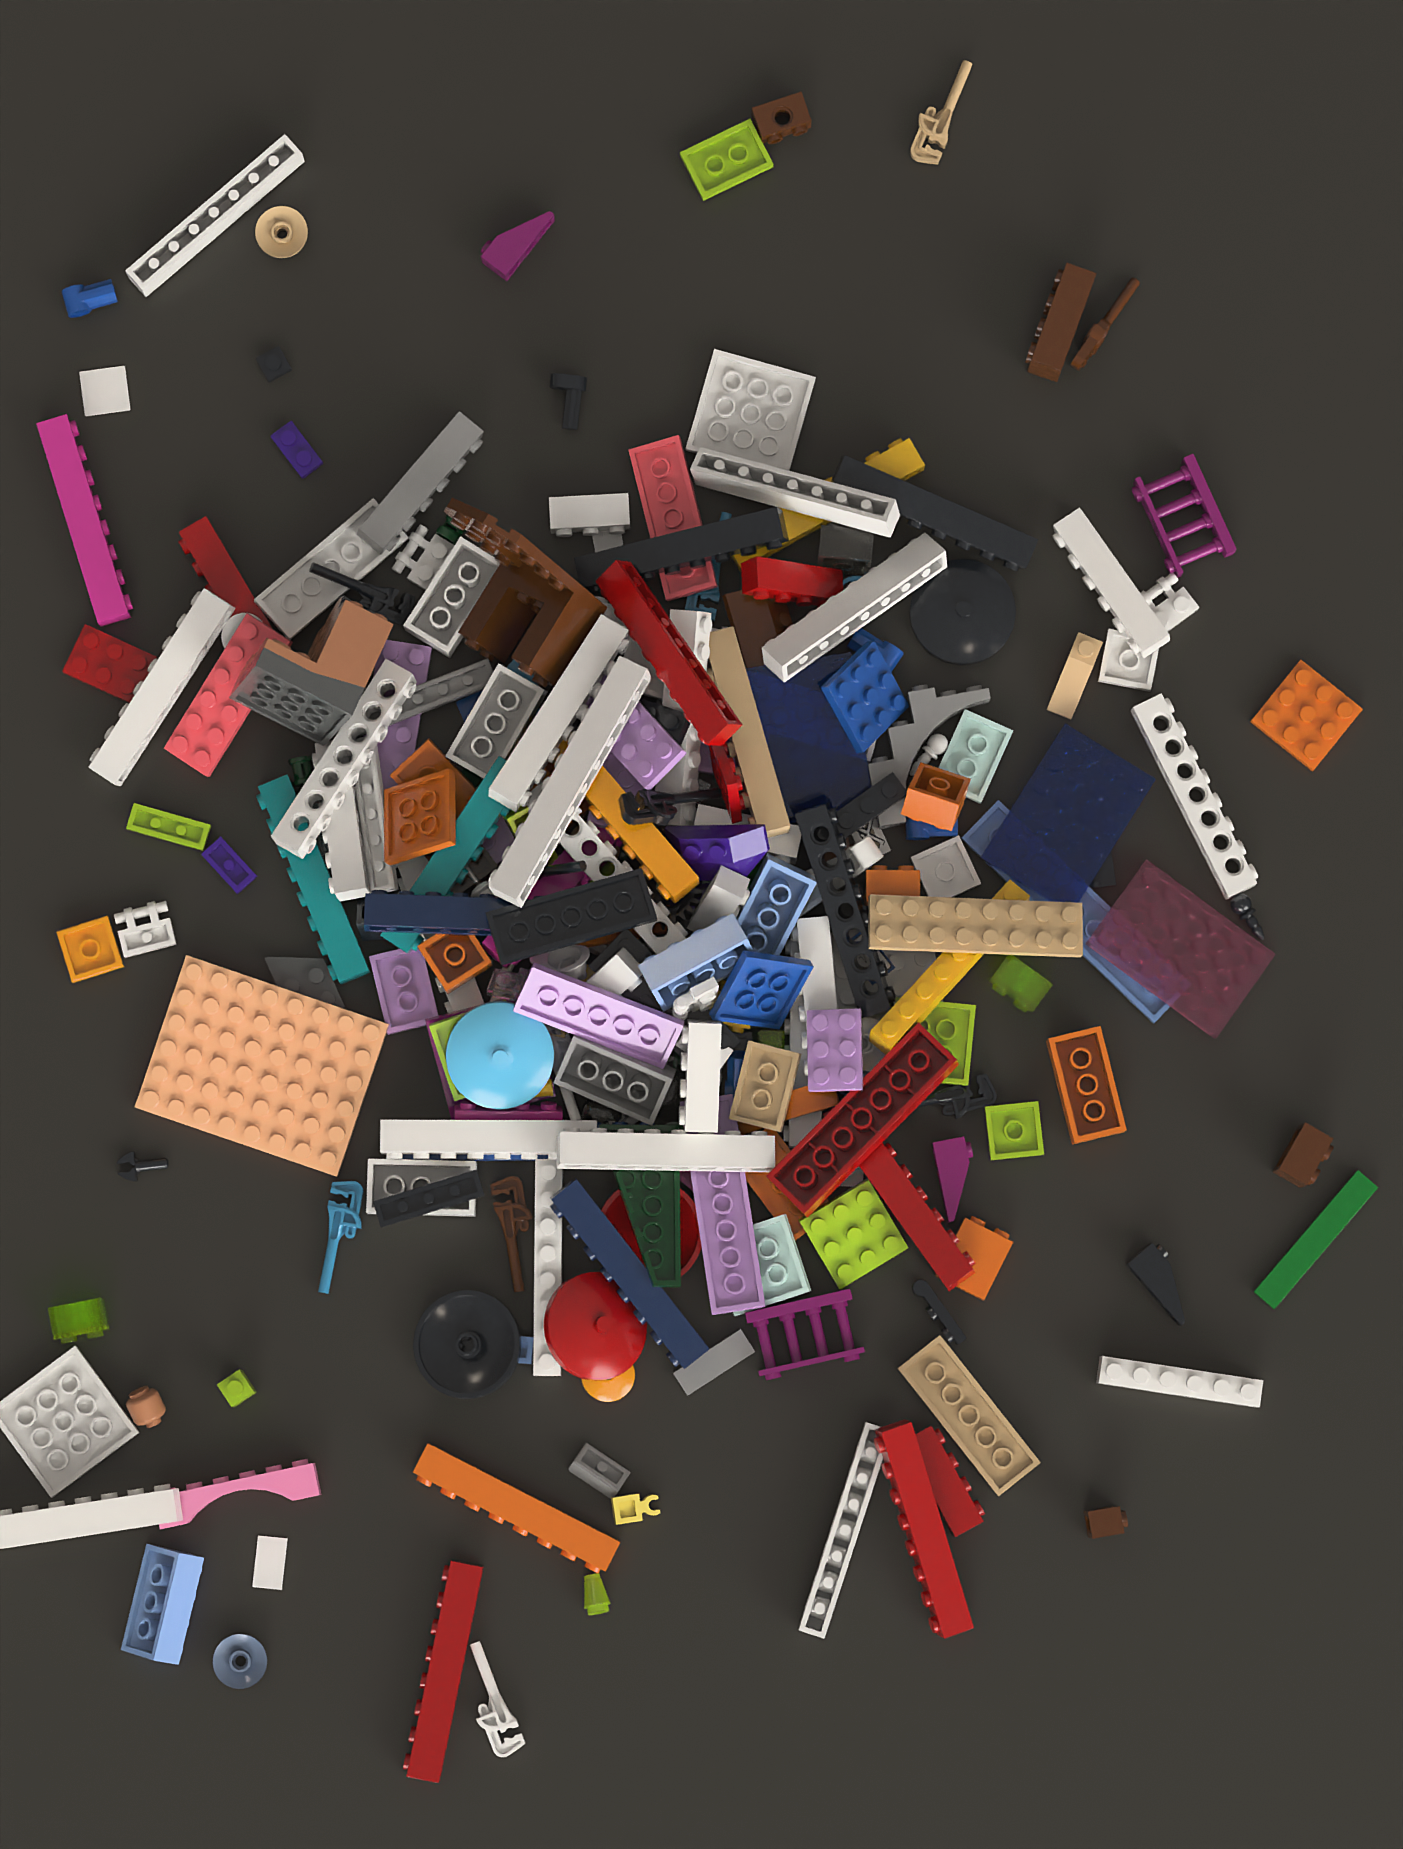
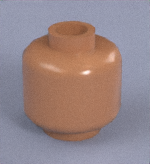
(145, 1406)

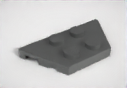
(305, 977)

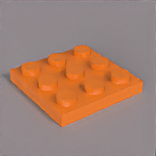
(1306, 715)
(419, 817)

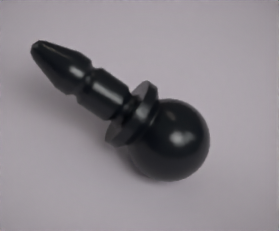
(1241, 905)

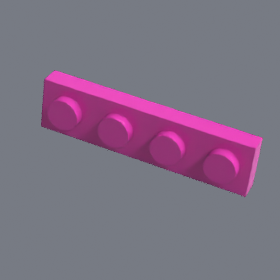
(546, 1111)

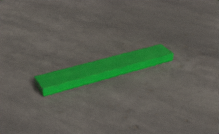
(1315, 1239)

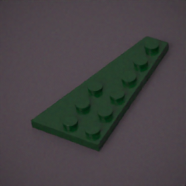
(654, 1213)

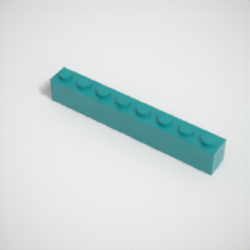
(450, 864)
(312, 877)

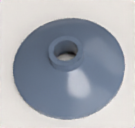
(225, 1661)

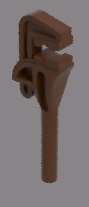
(1099, 331)
(512, 1217)

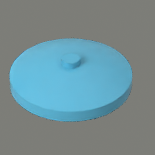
(499, 1056)

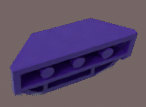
(716, 845)

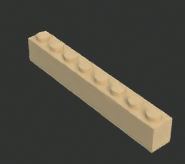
(748, 743)

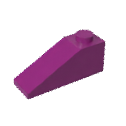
(512, 247)
(952, 1165)

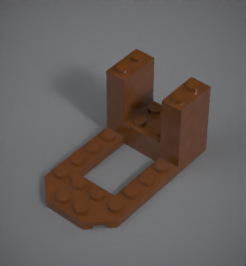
(519, 588)

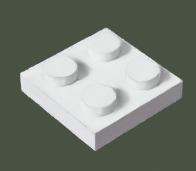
(1124, 667)
(946, 869)

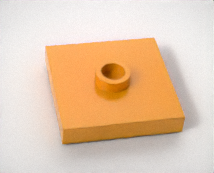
(90, 949)

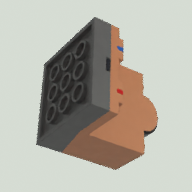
(319, 689)

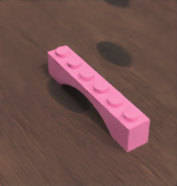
(293, 1483)

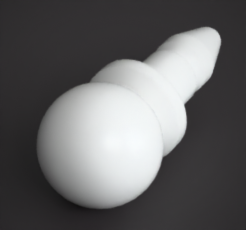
(936, 745)

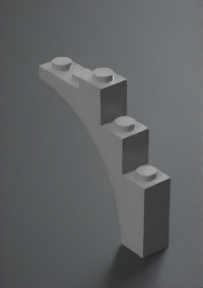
(906, 739)

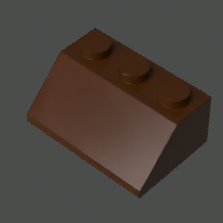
(755, 623)

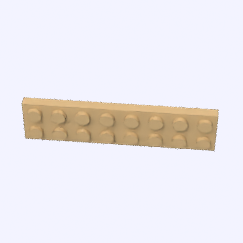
(975, 925)

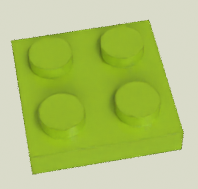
(1014, 1130)

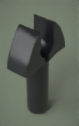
(144, 1165)

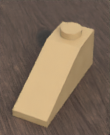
(1074, 675)

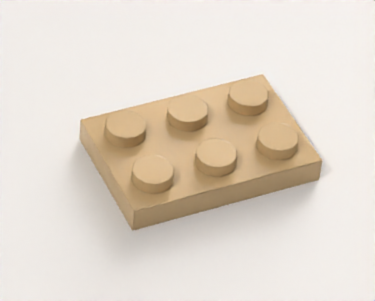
(765, 1086)

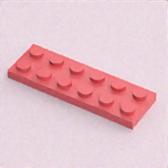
(670, 507)
(212, 715)

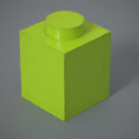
(236, 1388)

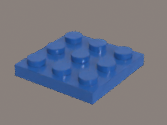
(865, 696)
(761, 989)

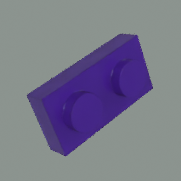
(296, 449)
(229, 865)

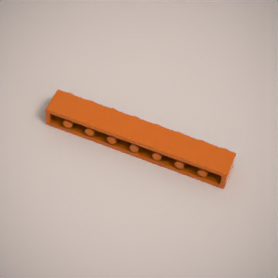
(516, 1507)

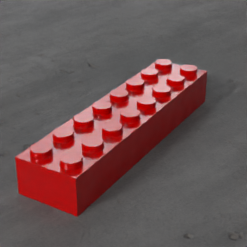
(863, 1120)

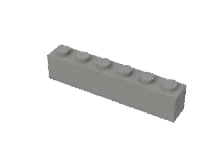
(420, 483)

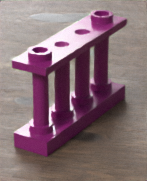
(1199, 495)
(812, 1307)

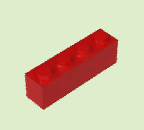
(790, 581)
(948, 1488)

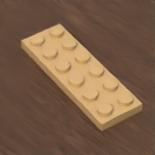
(969, 1415)

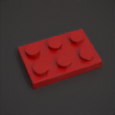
(107, 663)
(730, 784)

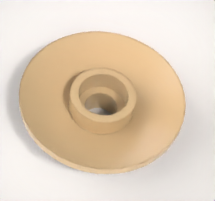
(281, 219)

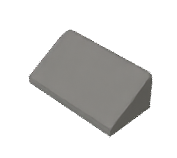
(599, 1471)

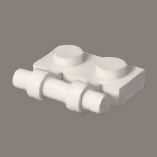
(430, 561)
(1177, 605)
(148, 936)
(699, 997)

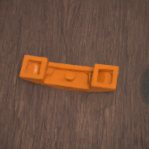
(801, 1103)

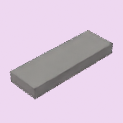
(714, 1362)

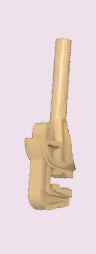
(935, 125)

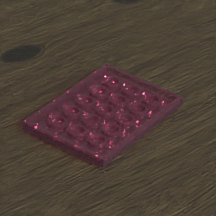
(1180, 949)

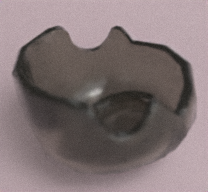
(595, 1111)

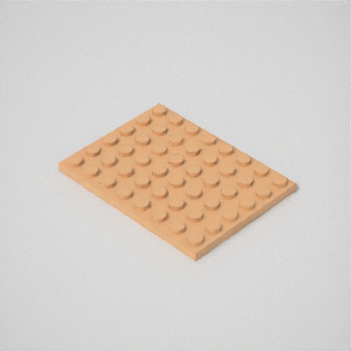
(262, 1065)

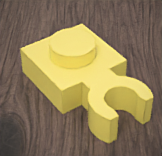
(630, 1508)

